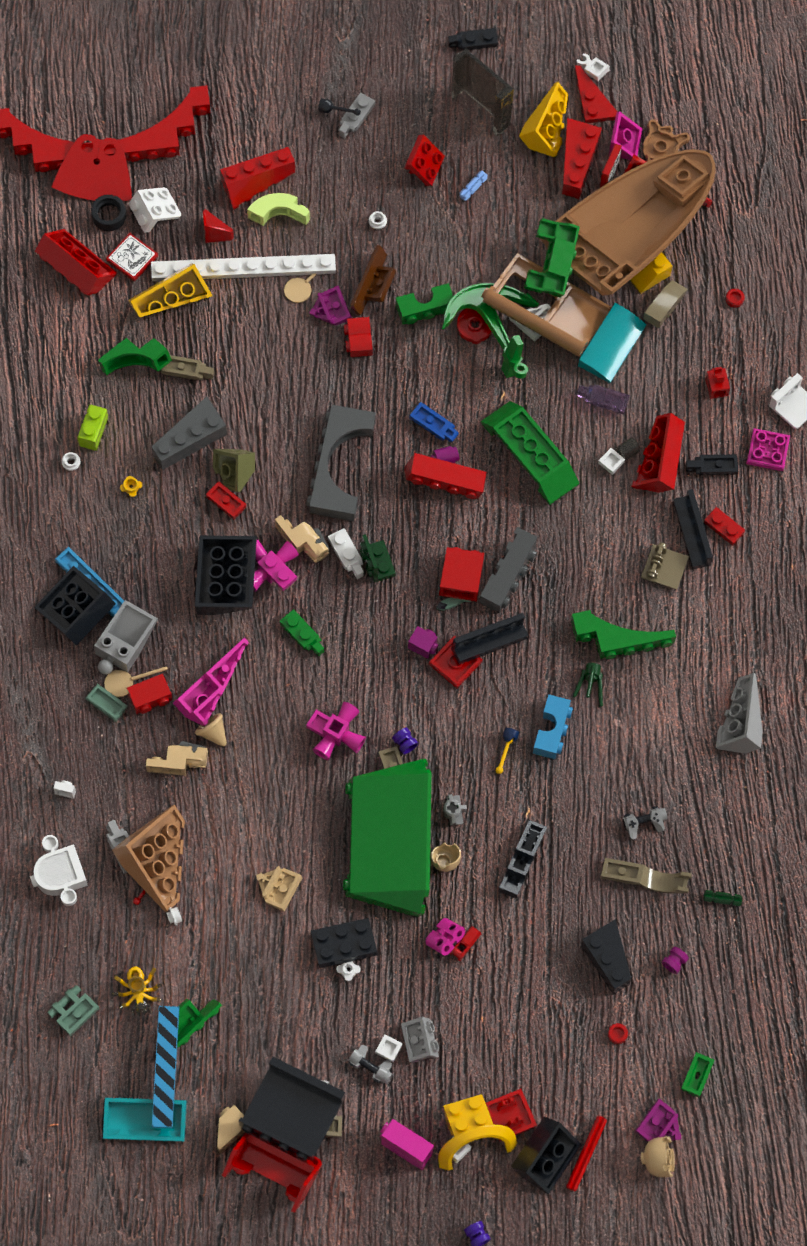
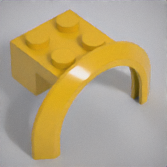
(468, 1122)

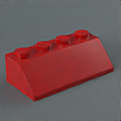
(74, 261)

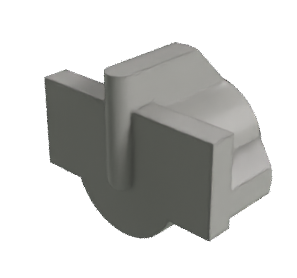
(453, 810)

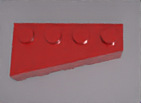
(580, 150)

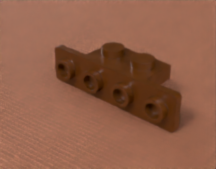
(374, 282)

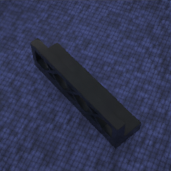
(693, 530)
(489, 639)

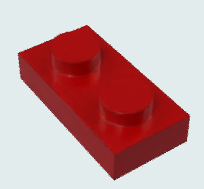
(226, 500)
(724, 526)

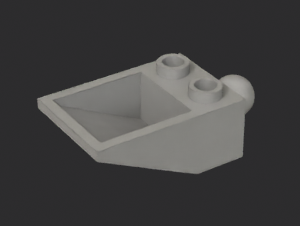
(124, 633)

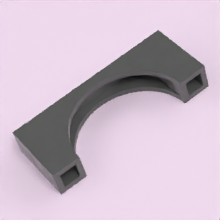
(342, 425)

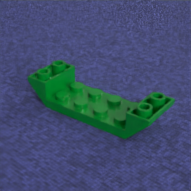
(532, 450)

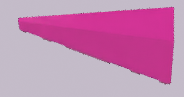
(201, 698)

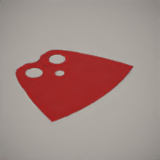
(85, 180)

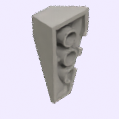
(743, 722)

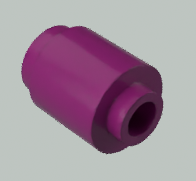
(447, 454)

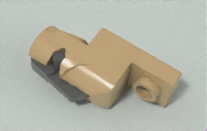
(303, 538)
(178, 759)

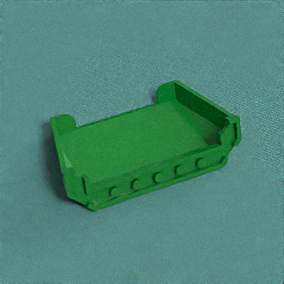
(391, 837)

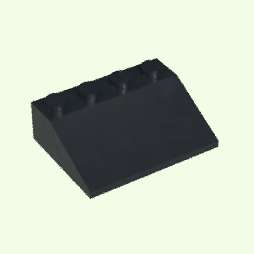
(225, 574)

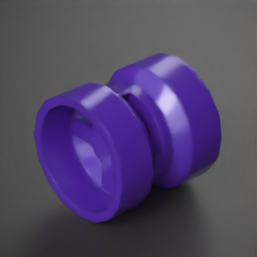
(405, 741)
(477, 1234)

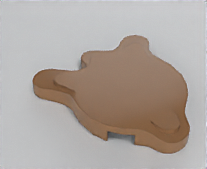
(662, 141)

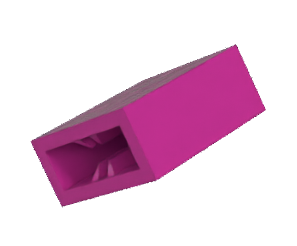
(406, 1144)

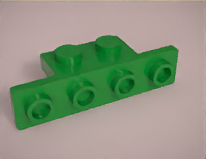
(192, 1020)

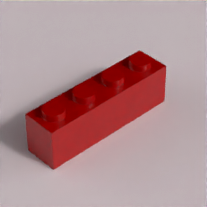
(256, 175)
(661, 455)
(445, 476)

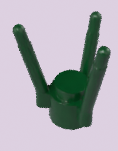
(591, 674)

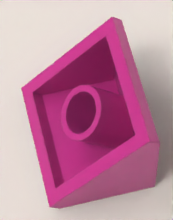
(626, 134)

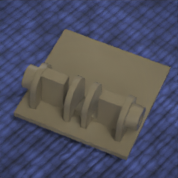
(665, 566)

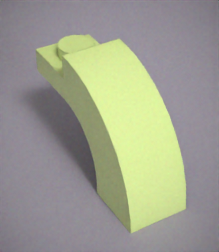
(277, 204)

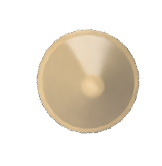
(213, 730)

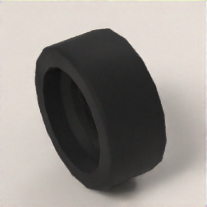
(112, 224)

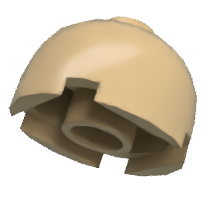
(659, 1157)

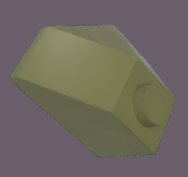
(234, 467)

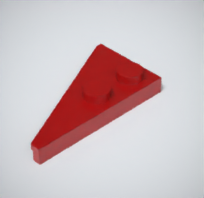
(593, 102)

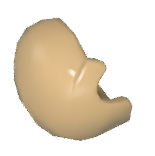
(446, 857)

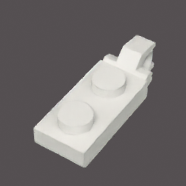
(346, 552)

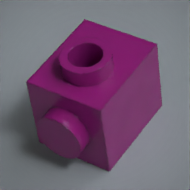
(423, 642)

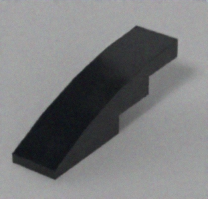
(522, 859)

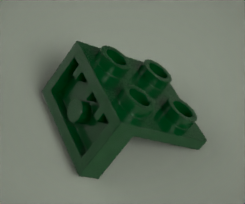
(377, 559)

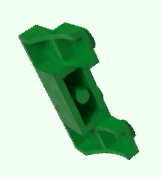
(558, 260)

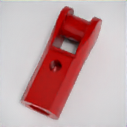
(467, 941)

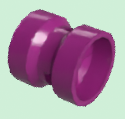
(675, 960)

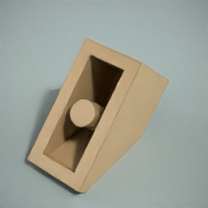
(229, 1127)

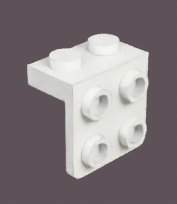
(153, 206)
(791, 402)

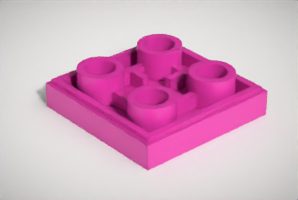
(768, 449)

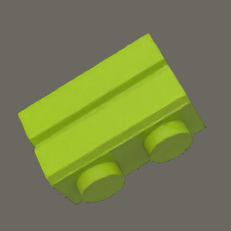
(93, 427)

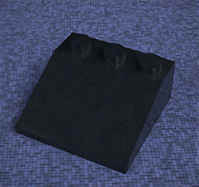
(75, 605)

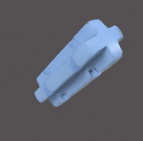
(473, 185)

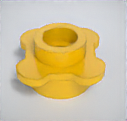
(131, 481)

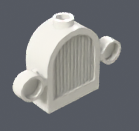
(59, 871)

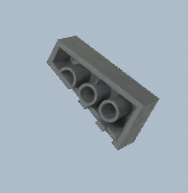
(190, 434)
(509, 570)

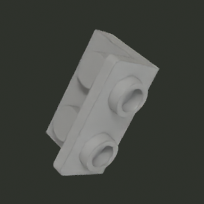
(420, 1039)

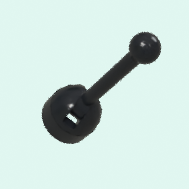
(326, 106)

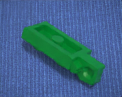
(302, 632)

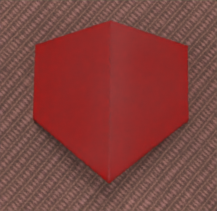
(216, 229)

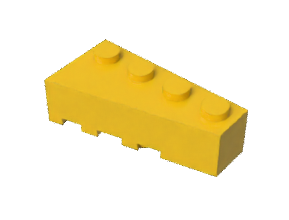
(178, 289)

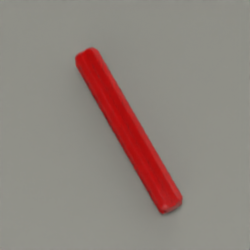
(586, 1153)

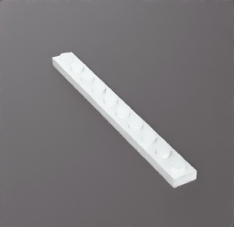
(249, 266)

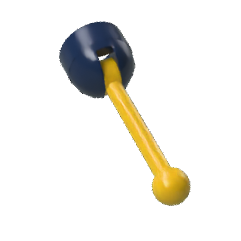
(510, 736)

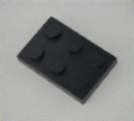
(344, 943)

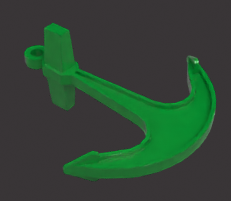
(471, 298)

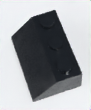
(546, 1154)

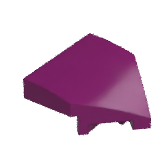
(331, 307)
(659, 1122)

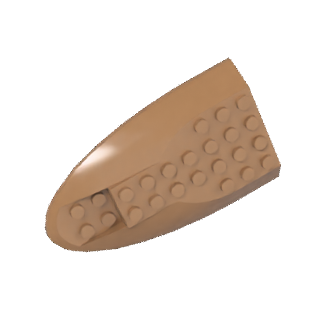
(637, 217)

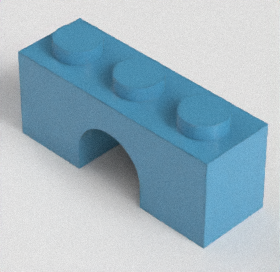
(548, 742)

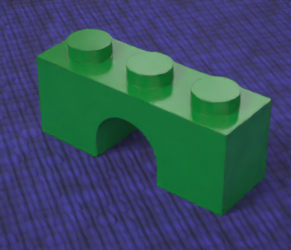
(411, 310)

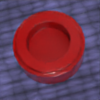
(735, 298)
(617, 1033)

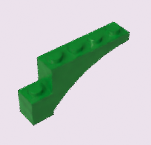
(615, 640)

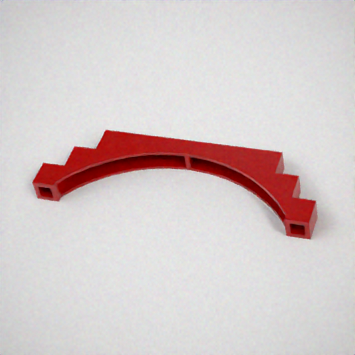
(150, 144)

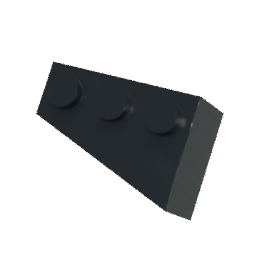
(608, 956)

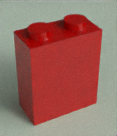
(461, 574)

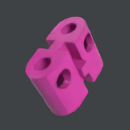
(445, 936)

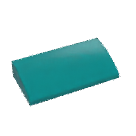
(612, 343)
(133, 1120)

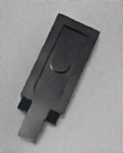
(474, 39)
(713, 465)

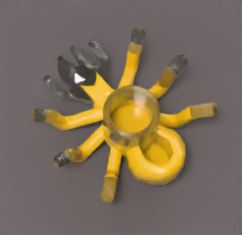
(137, 988)

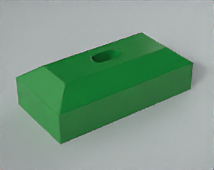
(702, 1065)

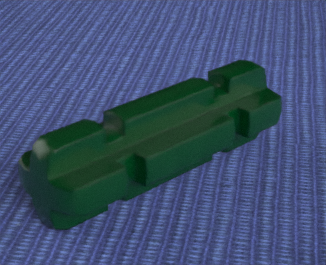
(722, 898)

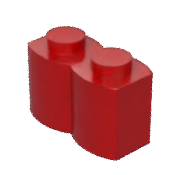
(359, 337)

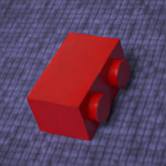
(149, 694)

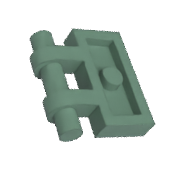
(77, 1014)

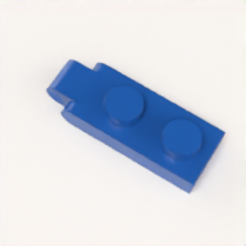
(433, 423)

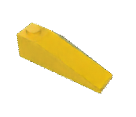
(545, 124)
(652, 274)

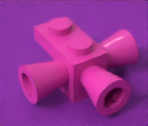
(273, 566)
(335, 730)

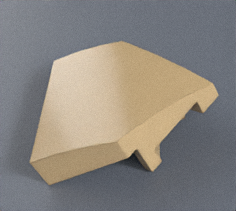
(278, 886)

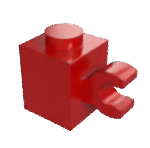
(717, 383)

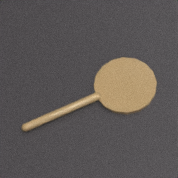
(298, 289)
(119, 680)

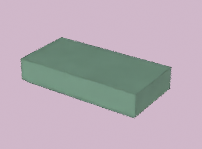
(106, 702)

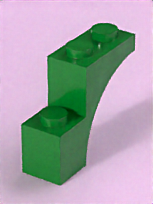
(126, 354)

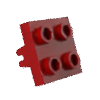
(424, 160)
(512, 1112)

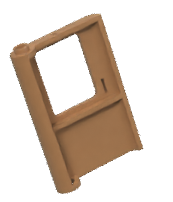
(568, 323)

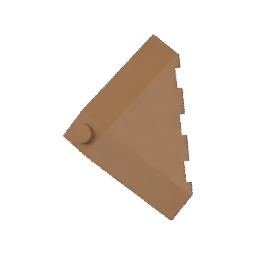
(152, 856)

